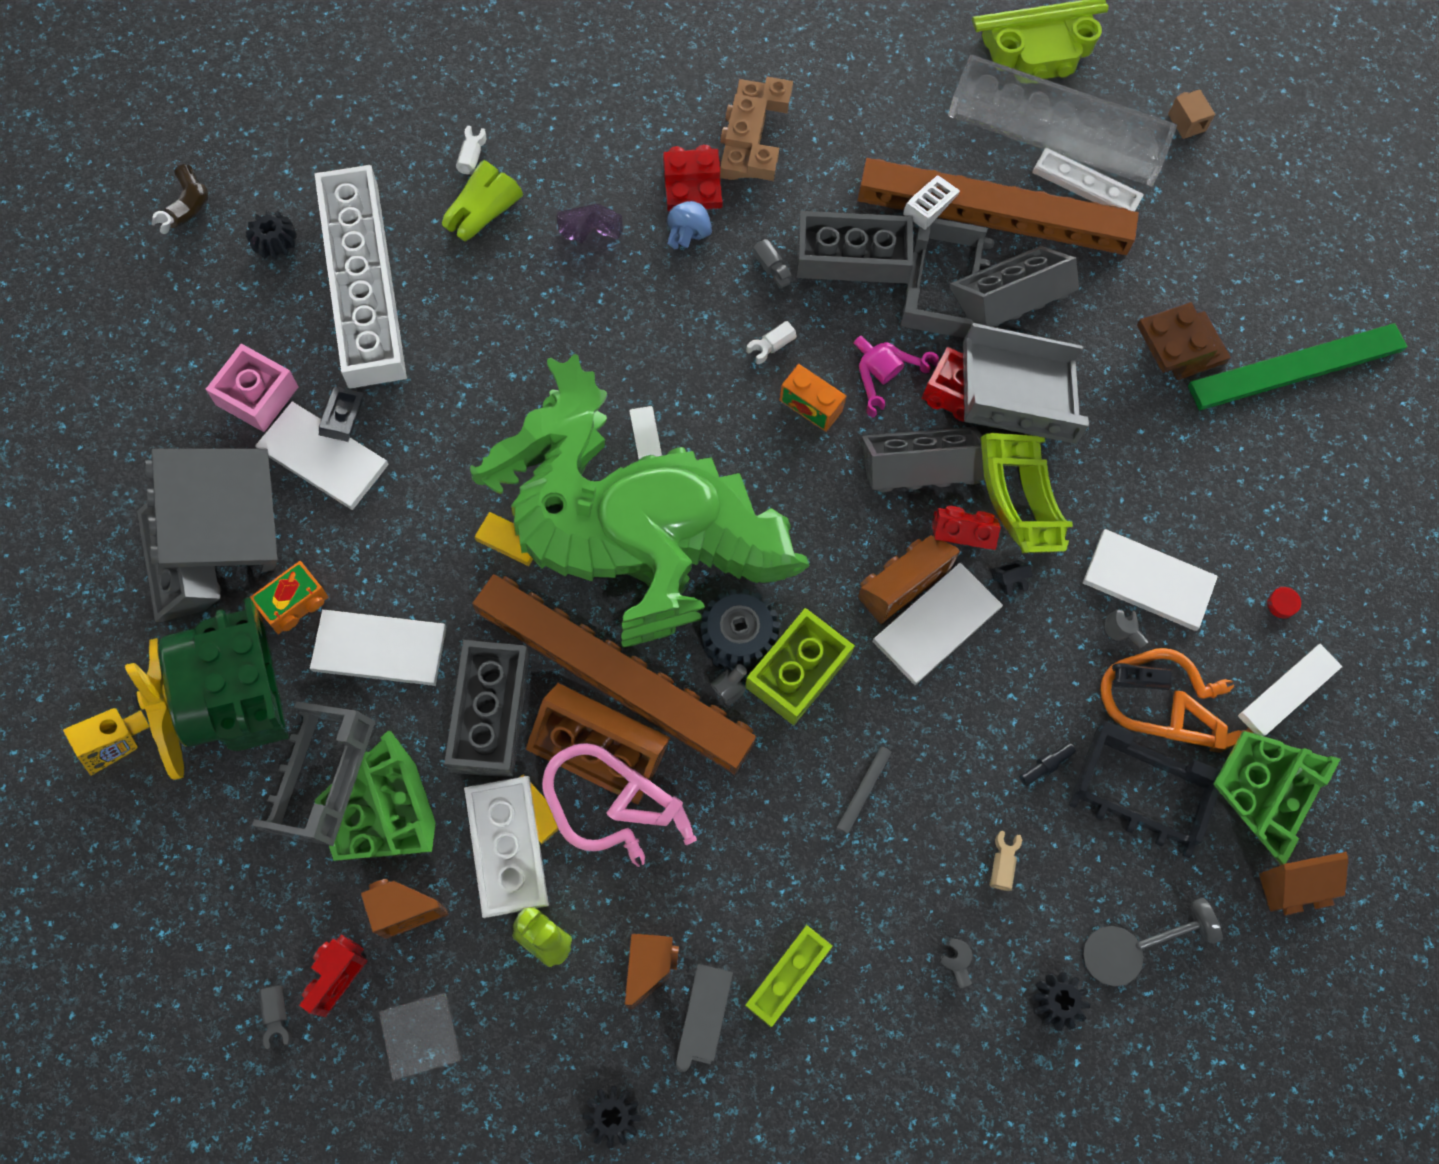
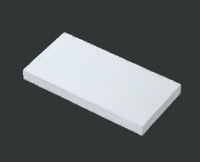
(331, 465)
(1150, 580)
(937, 623)
(378, 647)
(506, 847)

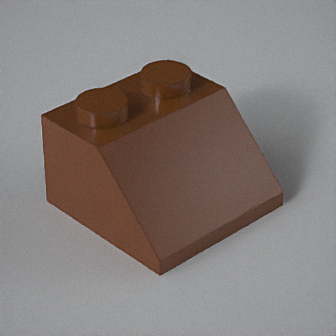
(1305, 883)
(398, 908)
(648, 966)

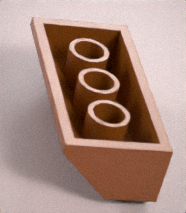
(574, 719)

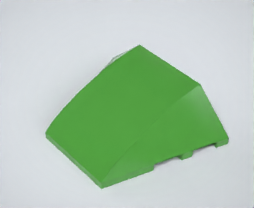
(1273, 788)
(386, 807)

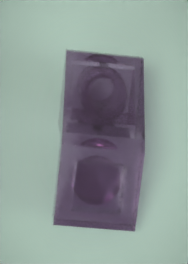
(580, 221)

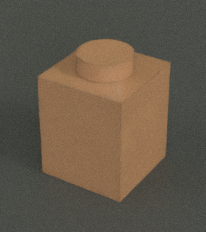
(1191, 113)

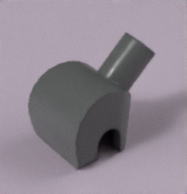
(1121, 627)
(729, 686)
(959, 962)

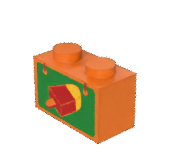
(812, 397)
(289, 598)

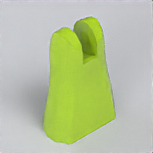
(481, 201)
(541, 937)

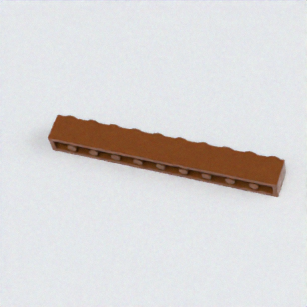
(1005, 207)
(614, 673)

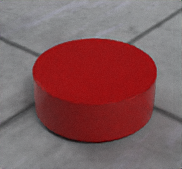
(1284, 602)

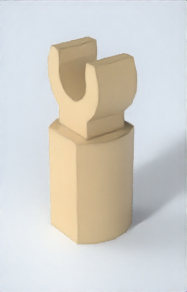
(1004, 863)

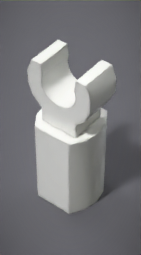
(470, 151)
(772, 341)

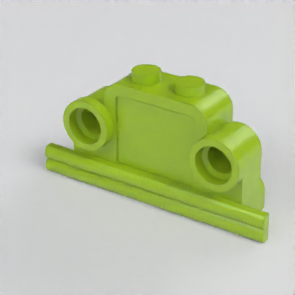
(1043, 38)

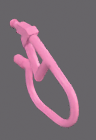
(617, 811)

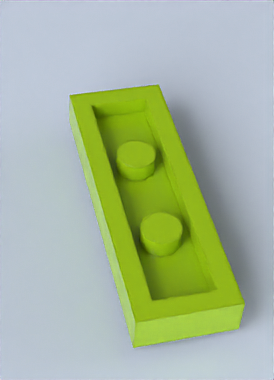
(788, 976)

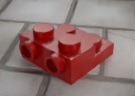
(692, 177)
(947, 384)
(966, 528)
(338, 966)

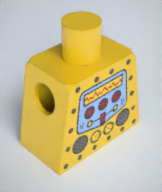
(105, 738)

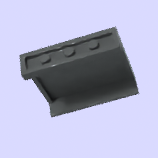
(1022, 383)
(211, 508)

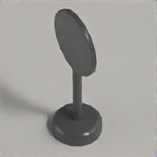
(1117, 957)

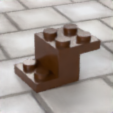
(1183, 341)

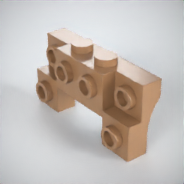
(746, 117)

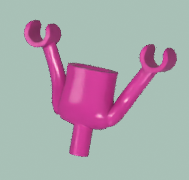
(885, 363)

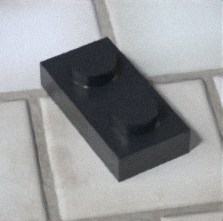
(341, 414)

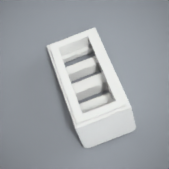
(920, 215)

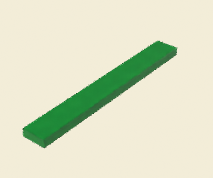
(1297, 366)

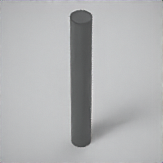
(864, 790)

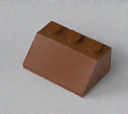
(907, 577)

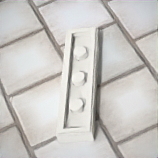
(1085, 181)
(1289, 691)

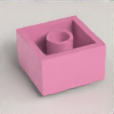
(252, 387)

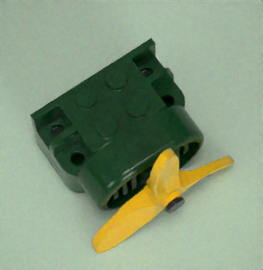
(211, 687)

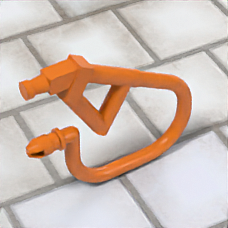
(1217, 741)

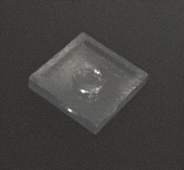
(420, 1036)

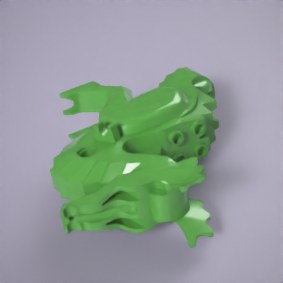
(638, 519)

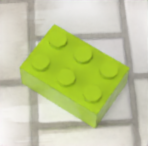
(799, 666)

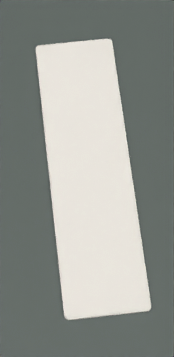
(645, 432)

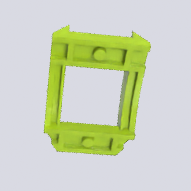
(1024, 451)

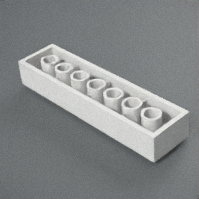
(360, 277)

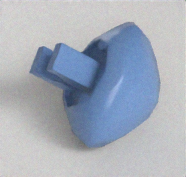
(688, 222)

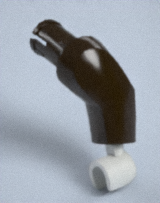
(189, 203)

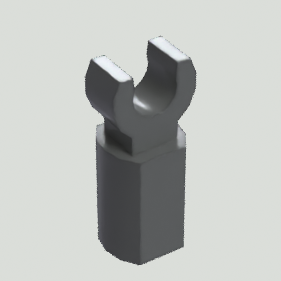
(772, 262)
(274, 1015)

